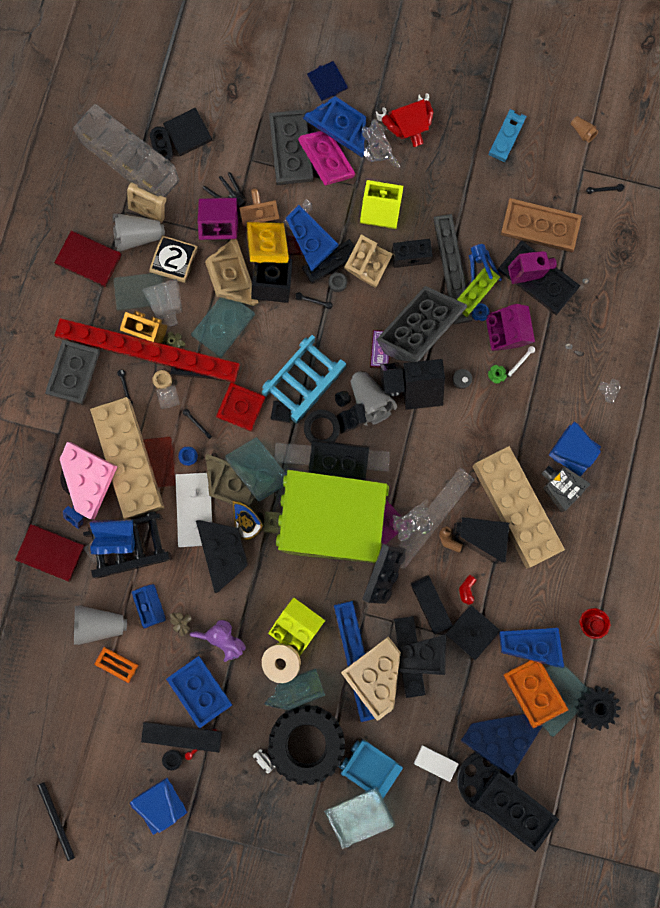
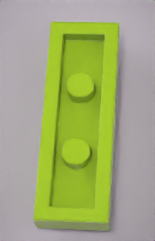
(477, 290)

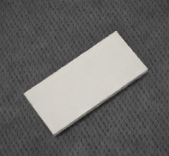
(192, 505)

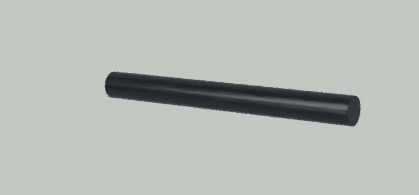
(56, 821)

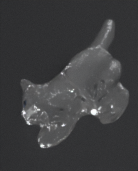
(378, 148)
(414, 520)

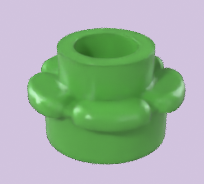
(492, 374)

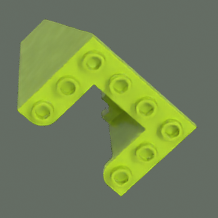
(331, 517)

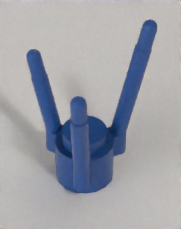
(481, 255)

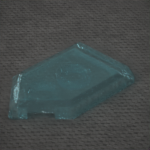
(297, 691)

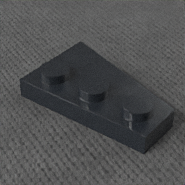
(424, 656)

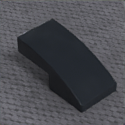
(351, 418)

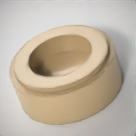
(162, 379)

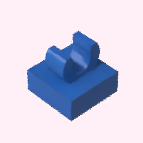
(73, 517)

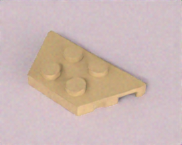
(230, 274)

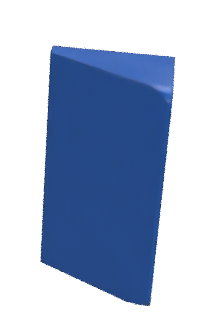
(148, 606)

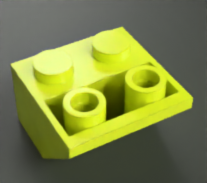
(381, 204)
(296, 626)

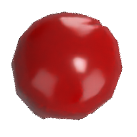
(595, 623)

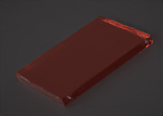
(161, 460)

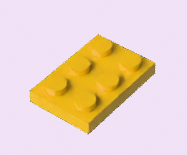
(267, 242)

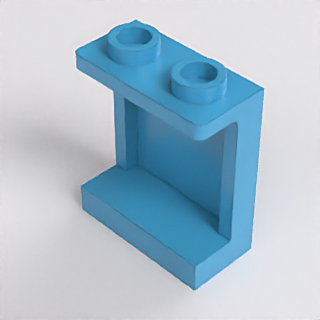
(370, 767)

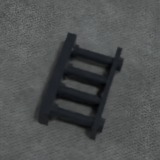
(141, 560)

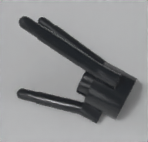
(233, 194)

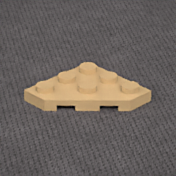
(376, 677)

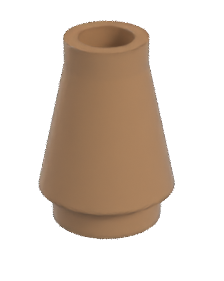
(585, 129)

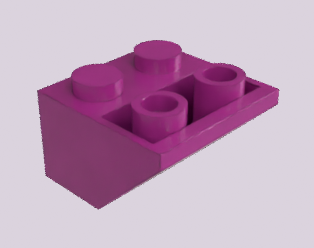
(217, 218)
(510, 327)

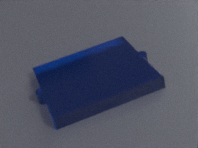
(327, 81)

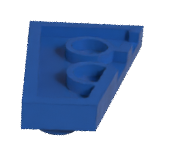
(311, 237)
(534, 645)

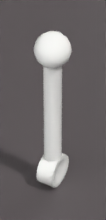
(531, 349)

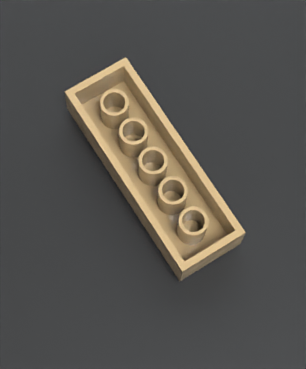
(125, 448)
(518, 506)

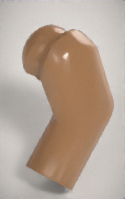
(447, 540)

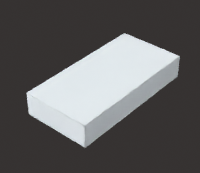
(436, 763)

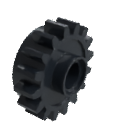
(607, 707)

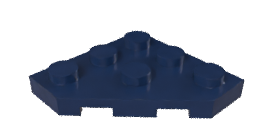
(502, 740)

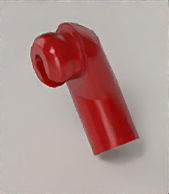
(465, 590)

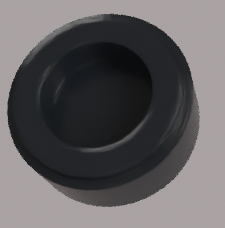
(172, 759)

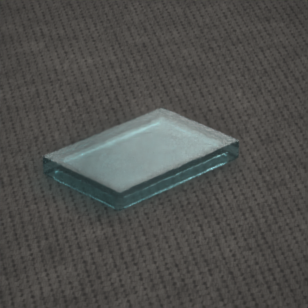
(222, 325)
(256, 469)
(359, 817)

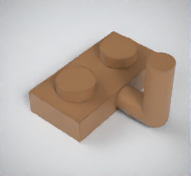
(259, 210)

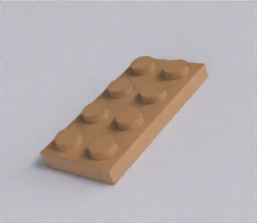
(541, 225)

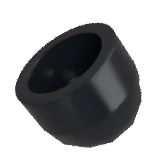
(342, 398)

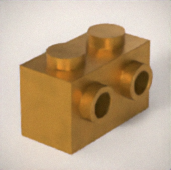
(144, 328)

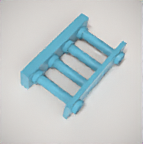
(311, 397)

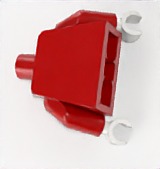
(409, 120)

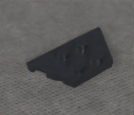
(222, 552)

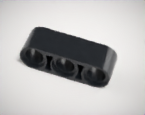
(431, 604)

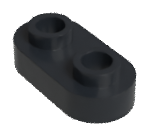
(163, 145)

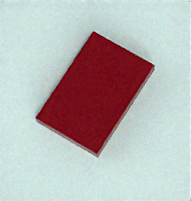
(88, 258)
(50, 553)

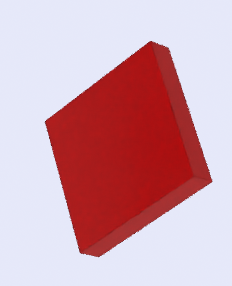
(240, 407)

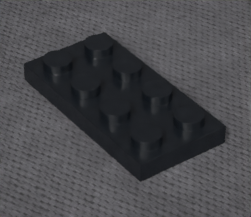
(551, 290)
(515, 811)

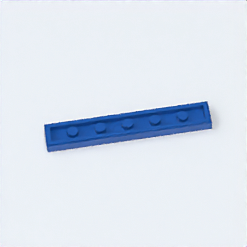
(352, 645)

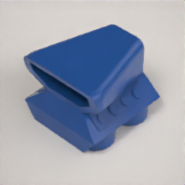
(575, 450)
(112, 536)
(159, 806)

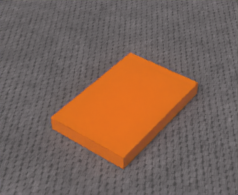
(535, 693)

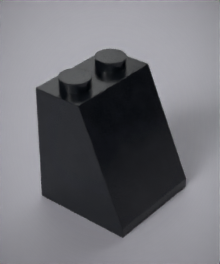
(423, 384)
(483, 537)

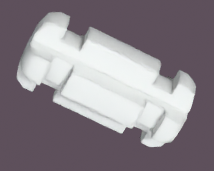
(264, 761)

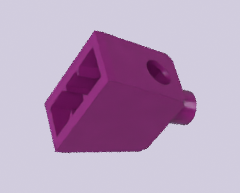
(530, 266)

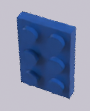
(199, 692)

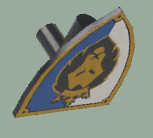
(247, 520)

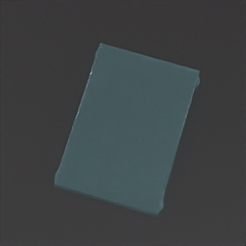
(129, 290)

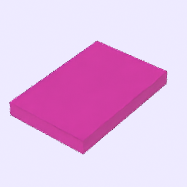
(326, 157)

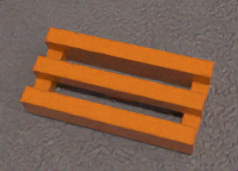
(130, 672)

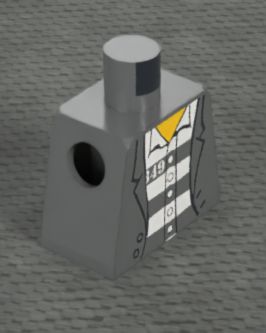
(563, 486)

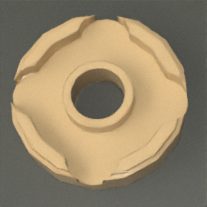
(270, 665)

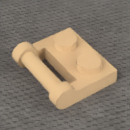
(146, 203)

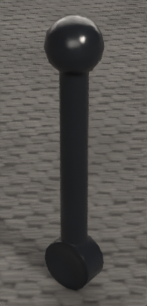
(619, 188)
(299, 296)
(121, 373)
(186, 412)

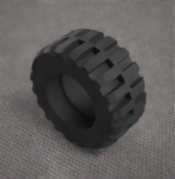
(306, 772)

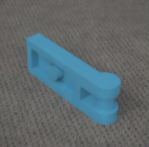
(507, 136)

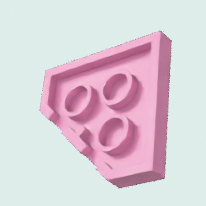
(86, 478)

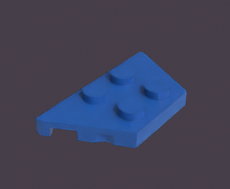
(340, 123)

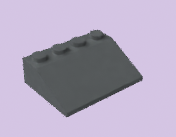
(420, 325)

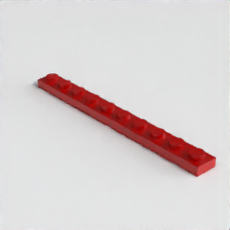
(147, 350)

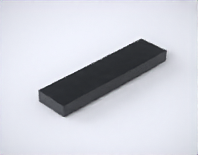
(181, 736)

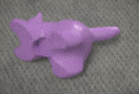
(221, 636)

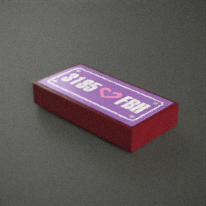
(377, 355)

